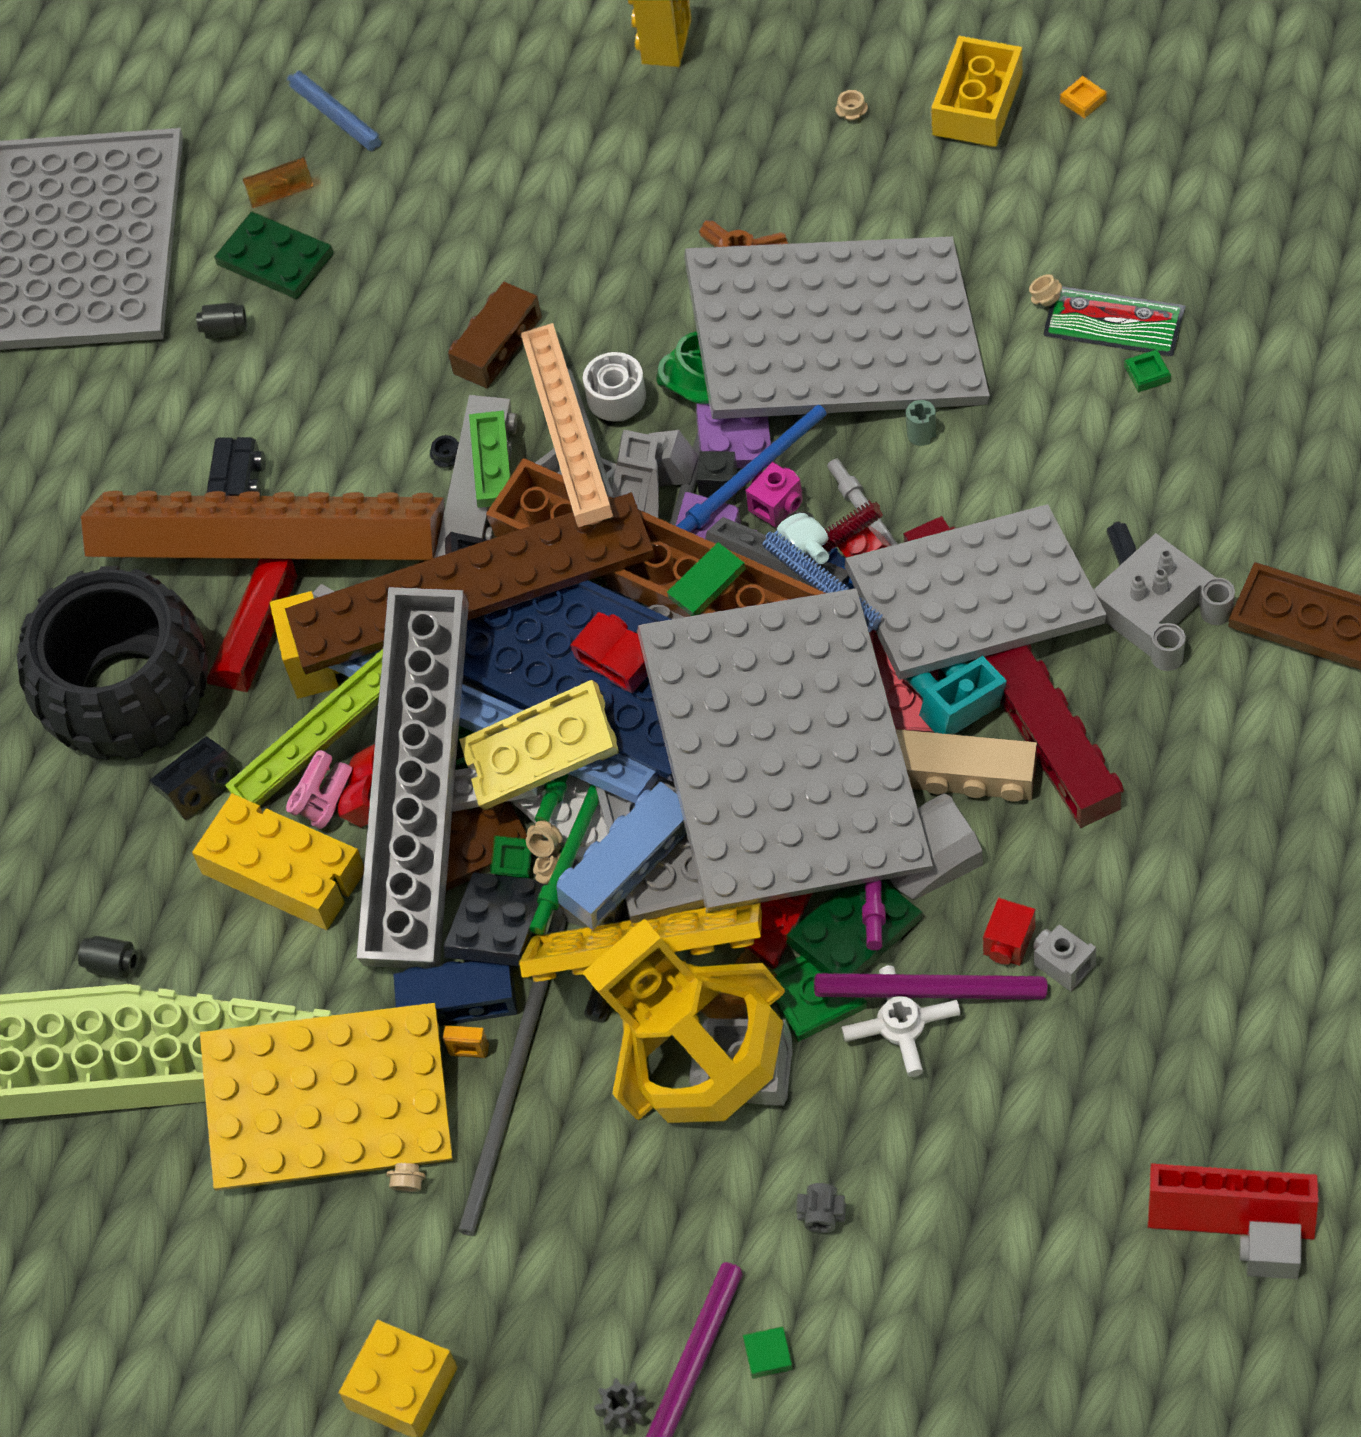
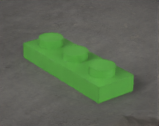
(489, 455)

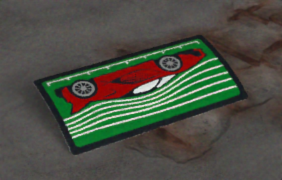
(1115, 321)

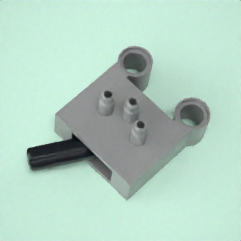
(1155, 592)

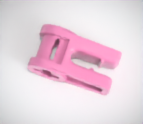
(308, 790)

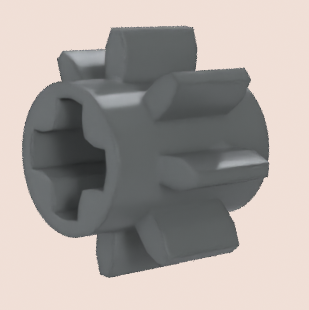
(821, 1208)
(619, 1395)

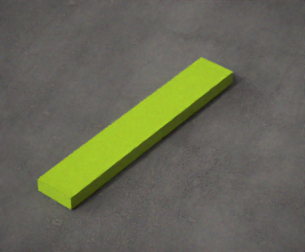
(311, 734)

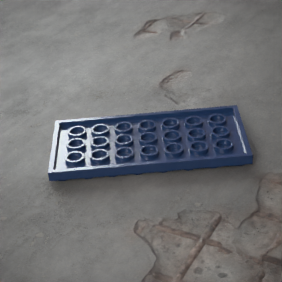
(528, 658)

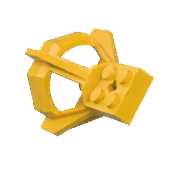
(660, 999)

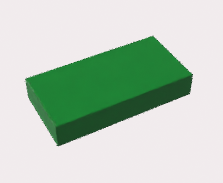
(706, 580)

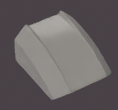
(951, 848)
(730, 1036)

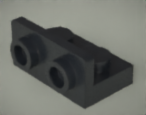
(195, 777)

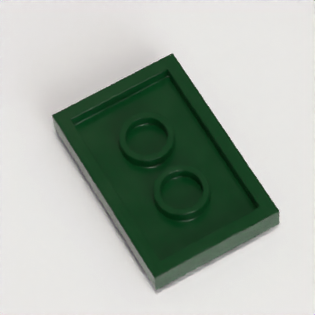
(274, 255)
(836, 937)

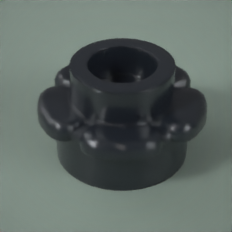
(441, 446)

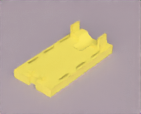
(540, 747)

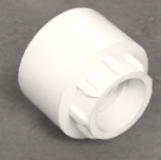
(614, 386)

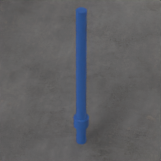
(700, 513)

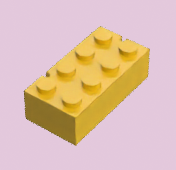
(279, 861)

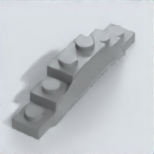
(637, 473)

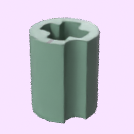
(921, 422)

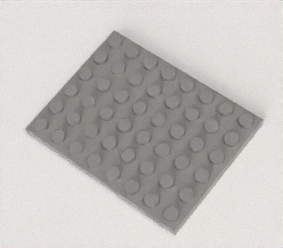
(87, 237)
(834, 327)
(783, 750)

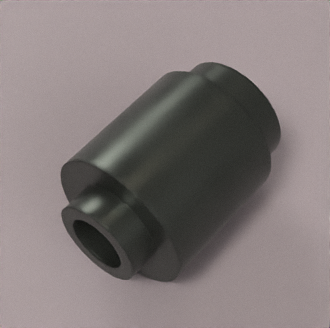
(222, 320)
(108, 956)

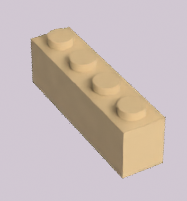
(969, 764)

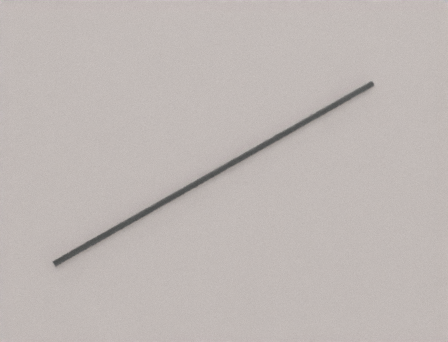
(526, 1028)

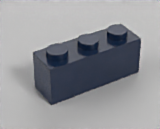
(459, 990)

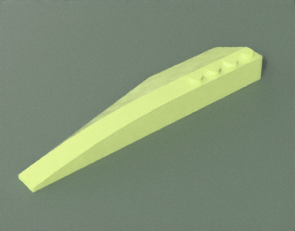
(113, 1046)

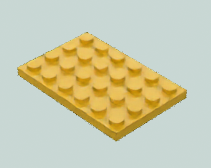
(681, 931)
(325, 1096)

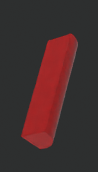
(252, 625)
(1229, 1199)

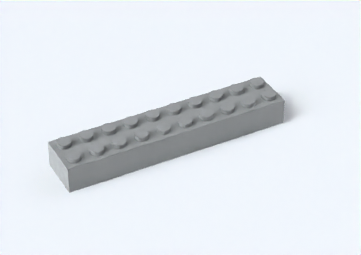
(413, 779)

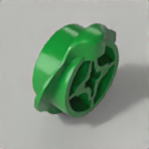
(684, 371)

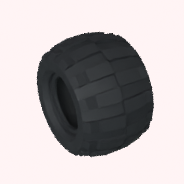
(97, 619)

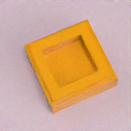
(1083, 97)
(466, 1041)

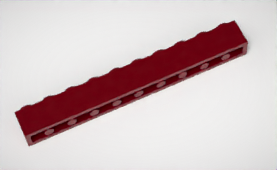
(1044, 718)

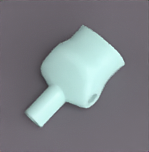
(806, 535)

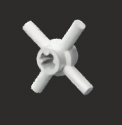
(901, 1033)

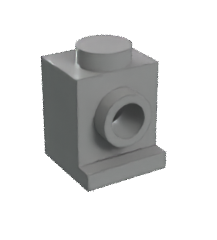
(1064, 967)

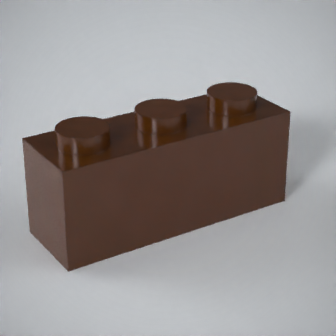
(494, 334)

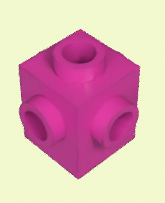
(774, 494)

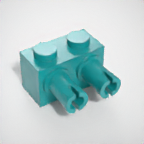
(960, 697)

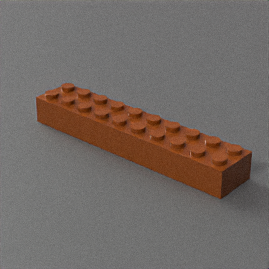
(541, 494)
(263, 526)

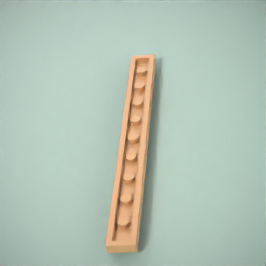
(566, 426)

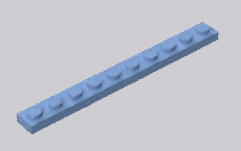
(479, 710)

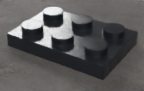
(494, 919)

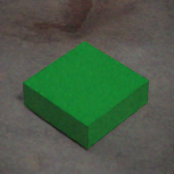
(1147, 371)
(510, 856)
(767, 1352)

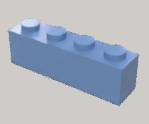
(623, 857)

